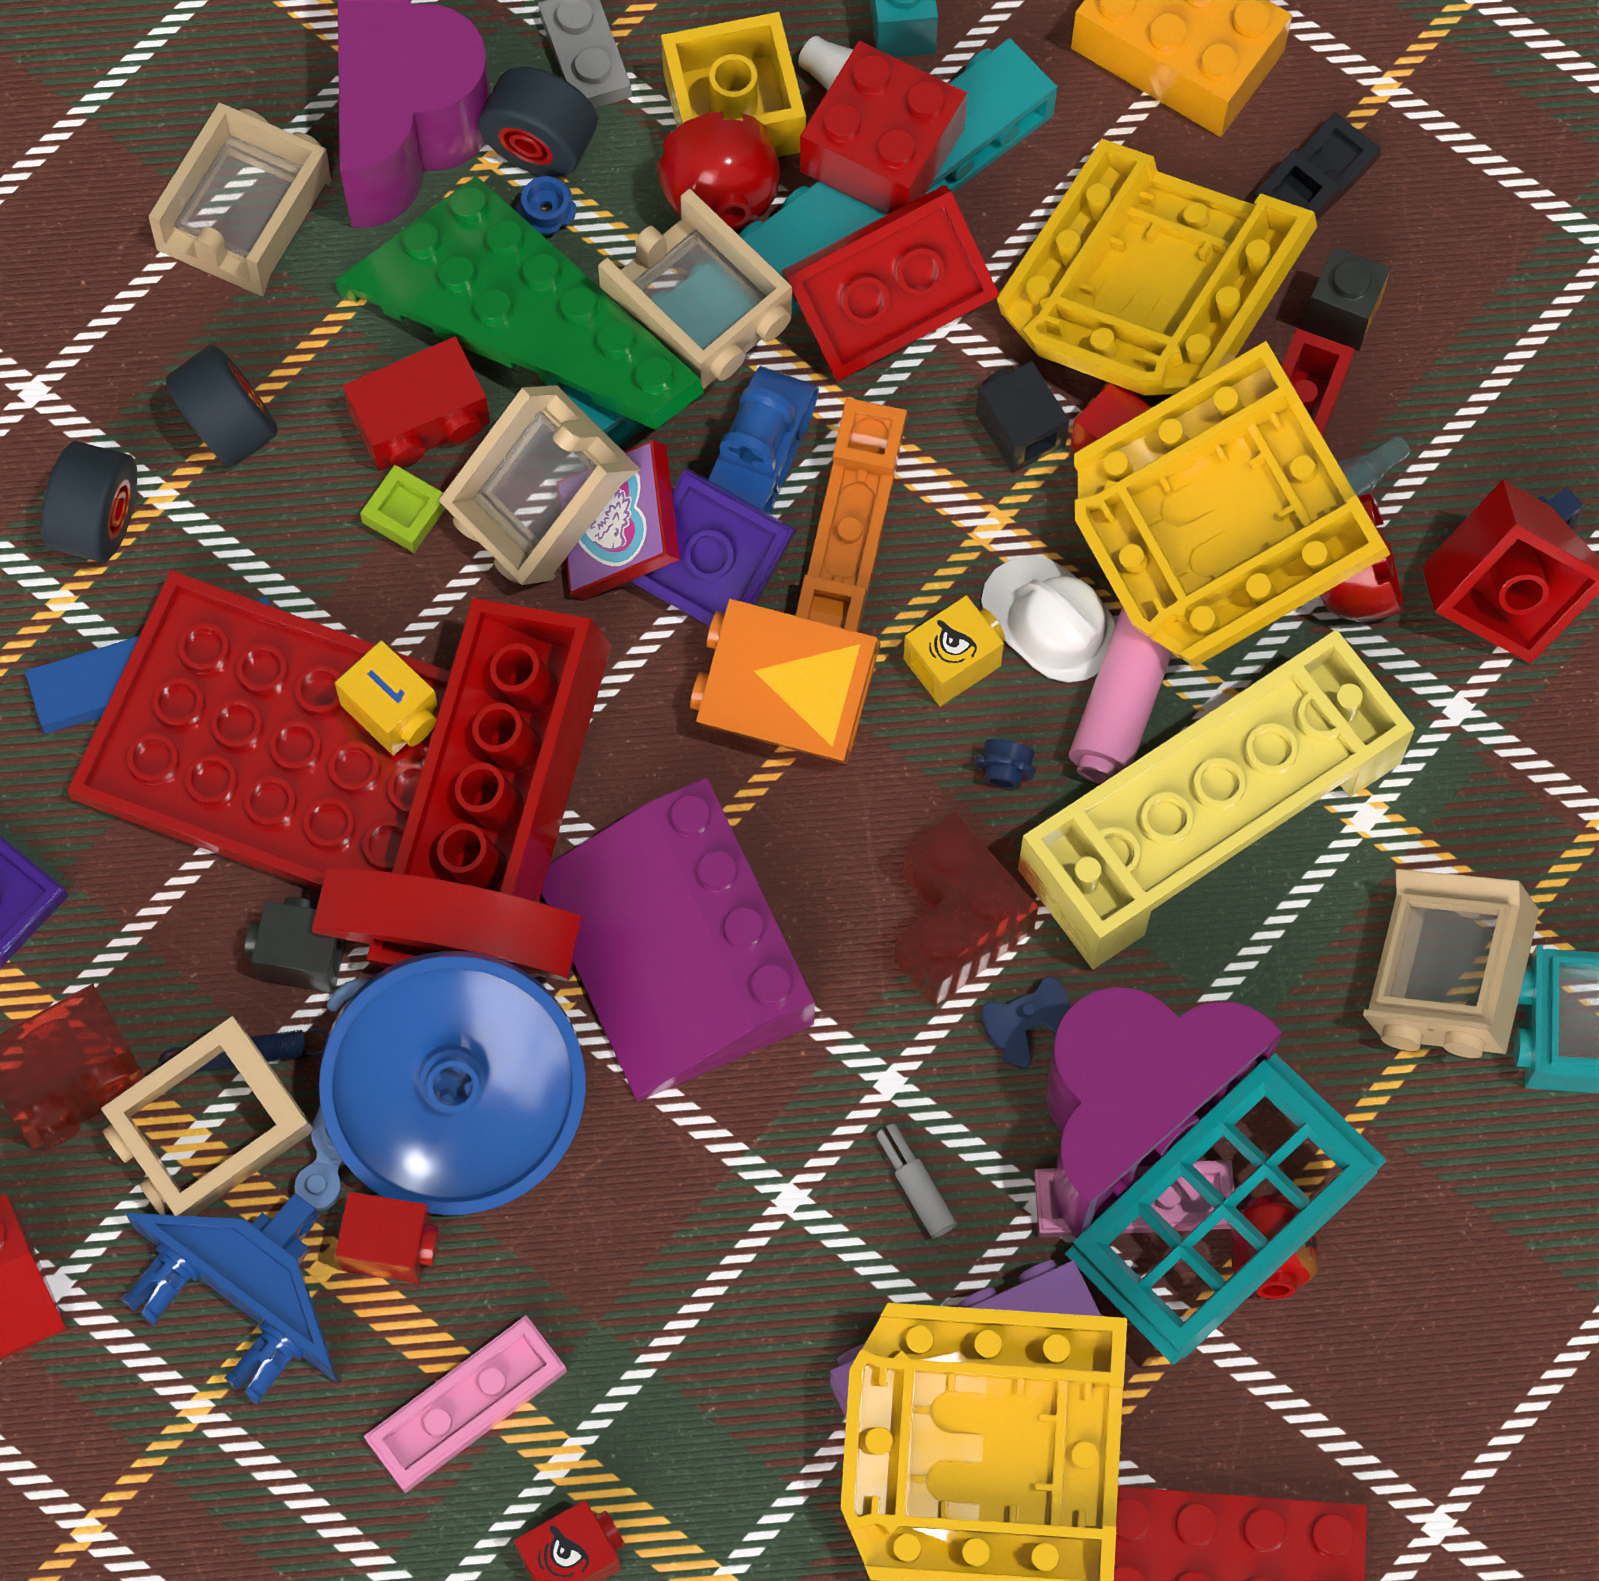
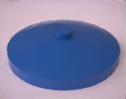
(452, 1082)

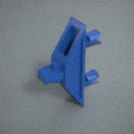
(250, 1267)

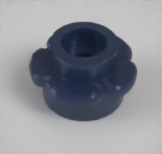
(1006, 763)

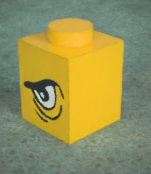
(954, 649)

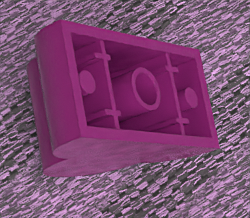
(406, 100)
(1134, 1083)

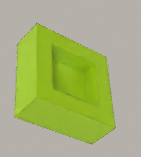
(403, 508)

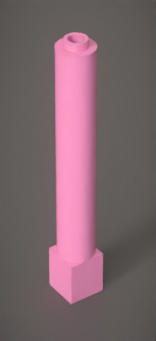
(1119, 703)

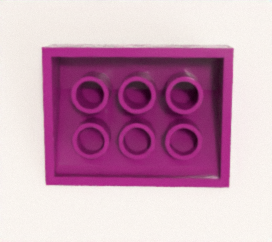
(677, 942)

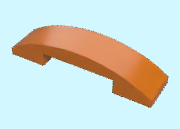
(853, 514)

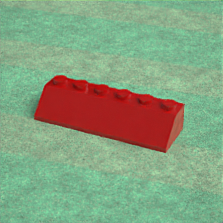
(502, 754)

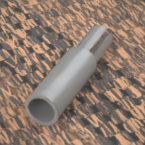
(918, 1185)

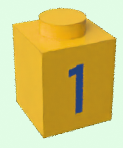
(388, 699)

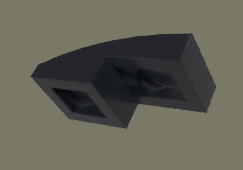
(1323, 167)

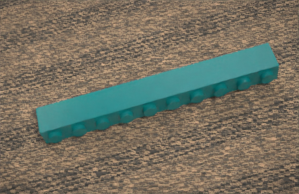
(1004, 105)

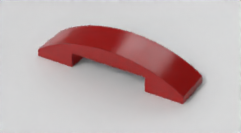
(447, 917)

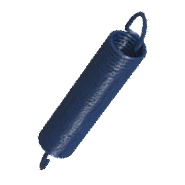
(272, 1046)

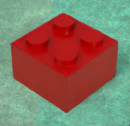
(882, 130)

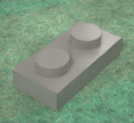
(585, 49)

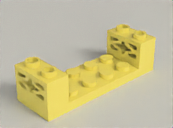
(1212, 794)

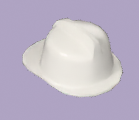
(1049, 617)

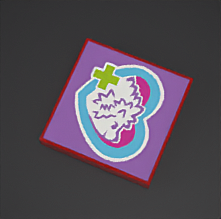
(631, 532)

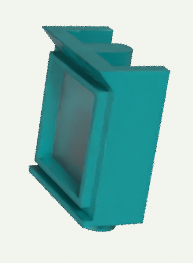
(1560, 1021)

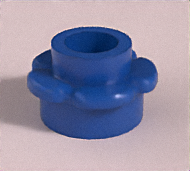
(547, 191)

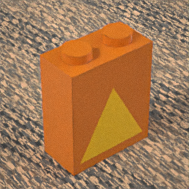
(785, 680)

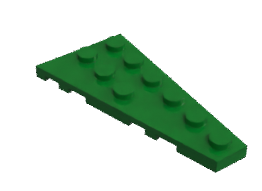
(516, 299)

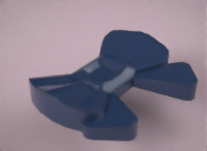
(1008, 1023)

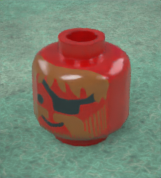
(1269, 1215)

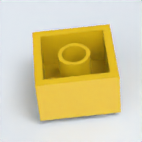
(736, 71)

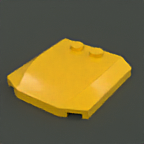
(1150, 274)
(1221, 510)
(985, 1445)

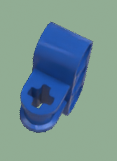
(765, 437)

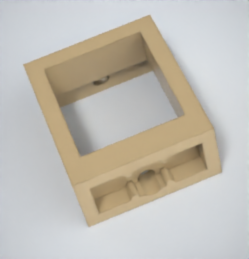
(160, 1186)

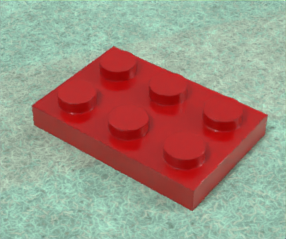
(891, 282)

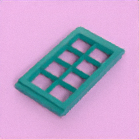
(1134, 1295)

